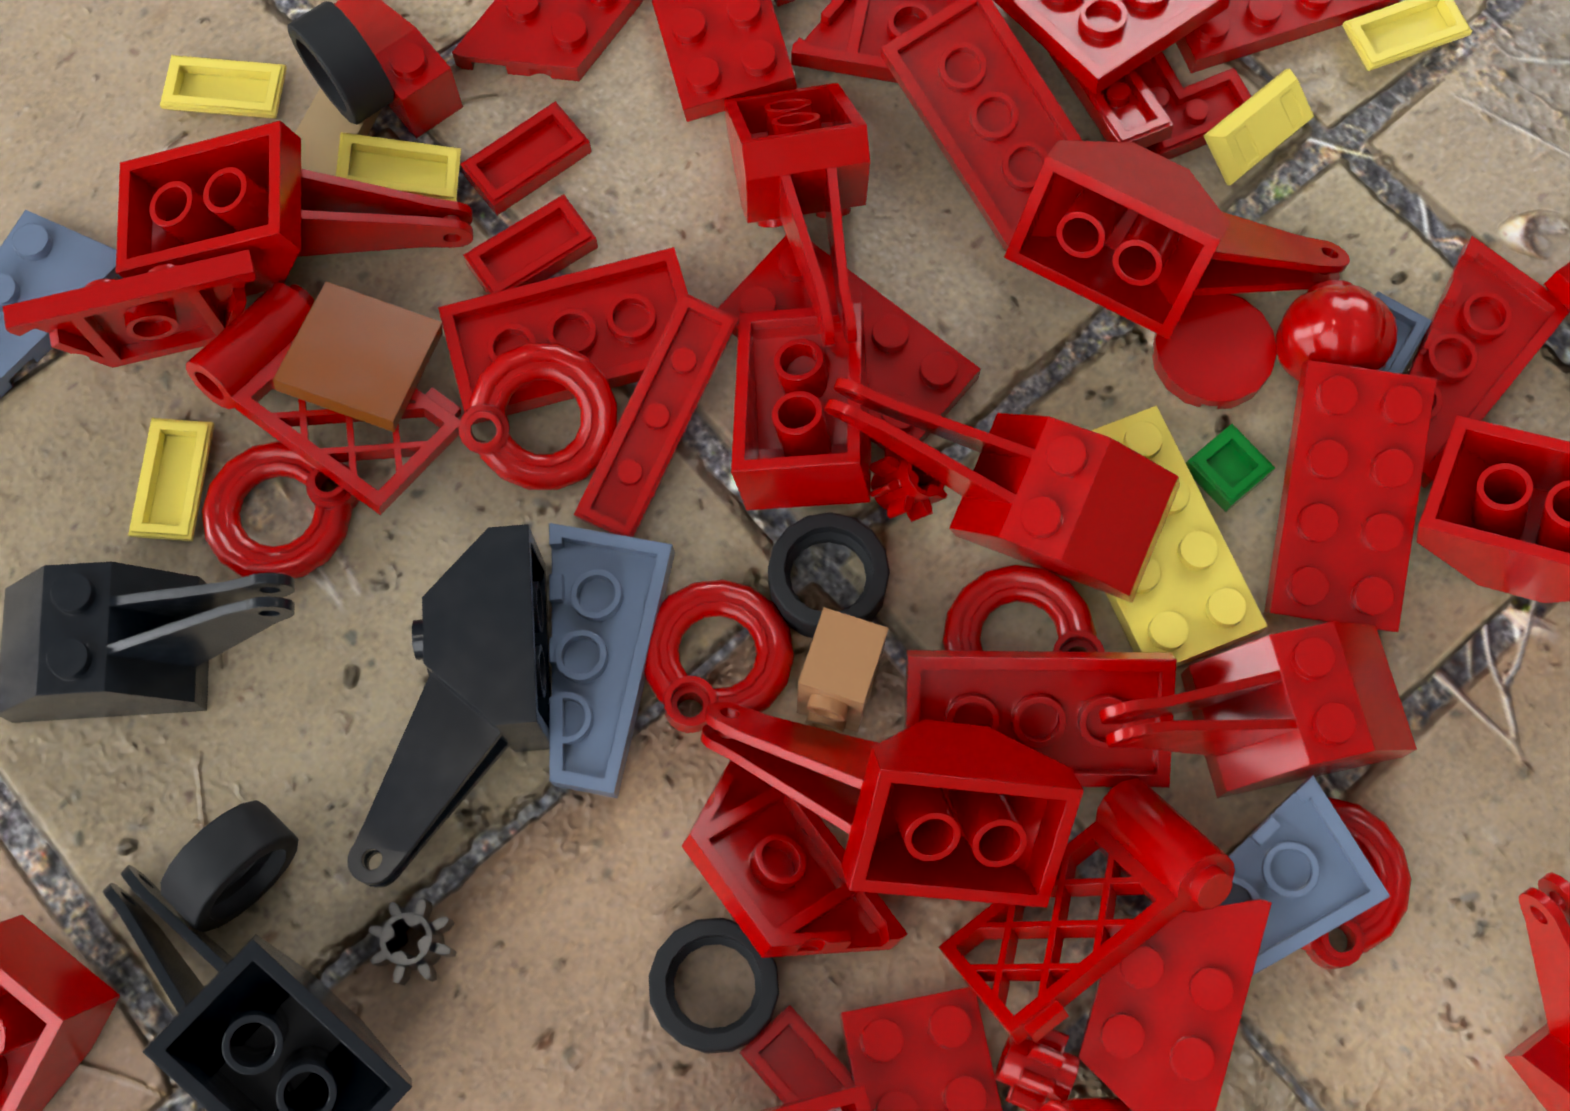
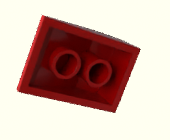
(783, 439)
(47, 1015)

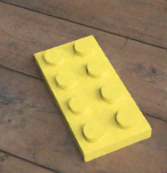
(1192, 587)

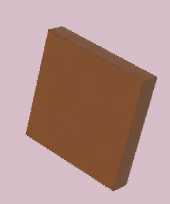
(358, 356)

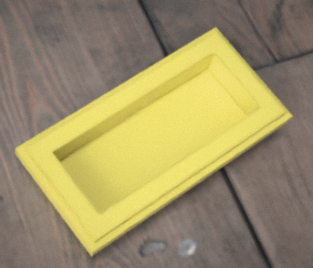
(1404, 30)
(223, 87)
(1258, 126)
(400, 165)
(171, 479)

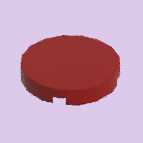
(1216, 352)

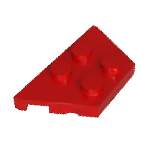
(854, 32)
(544, 35)
(141, 314)
(783, 873)
(1174, 1009)

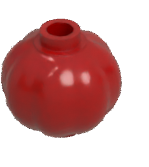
(1336, 326)

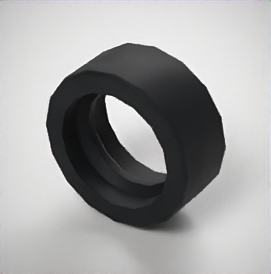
(341, 62)
(824, 529)
(228, 865)
(662, 992)

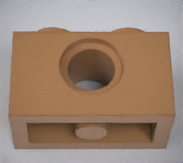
(840, 671)

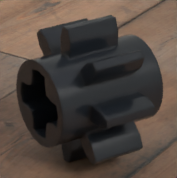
(394, 937)

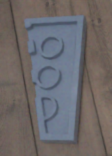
(38, 262)
(603, 619)
(1308, 871)

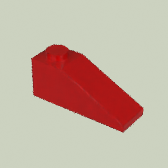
(417, 73)

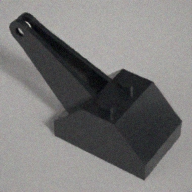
(124, 638)
(484, 693)
(260, 1028)

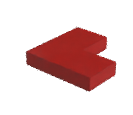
(1192, 108)

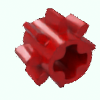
(904, 487)
(1037, 1070)

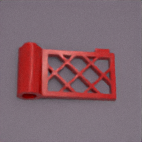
(240, 369)
(1161, 860)

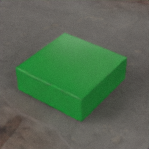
(1229, 467)

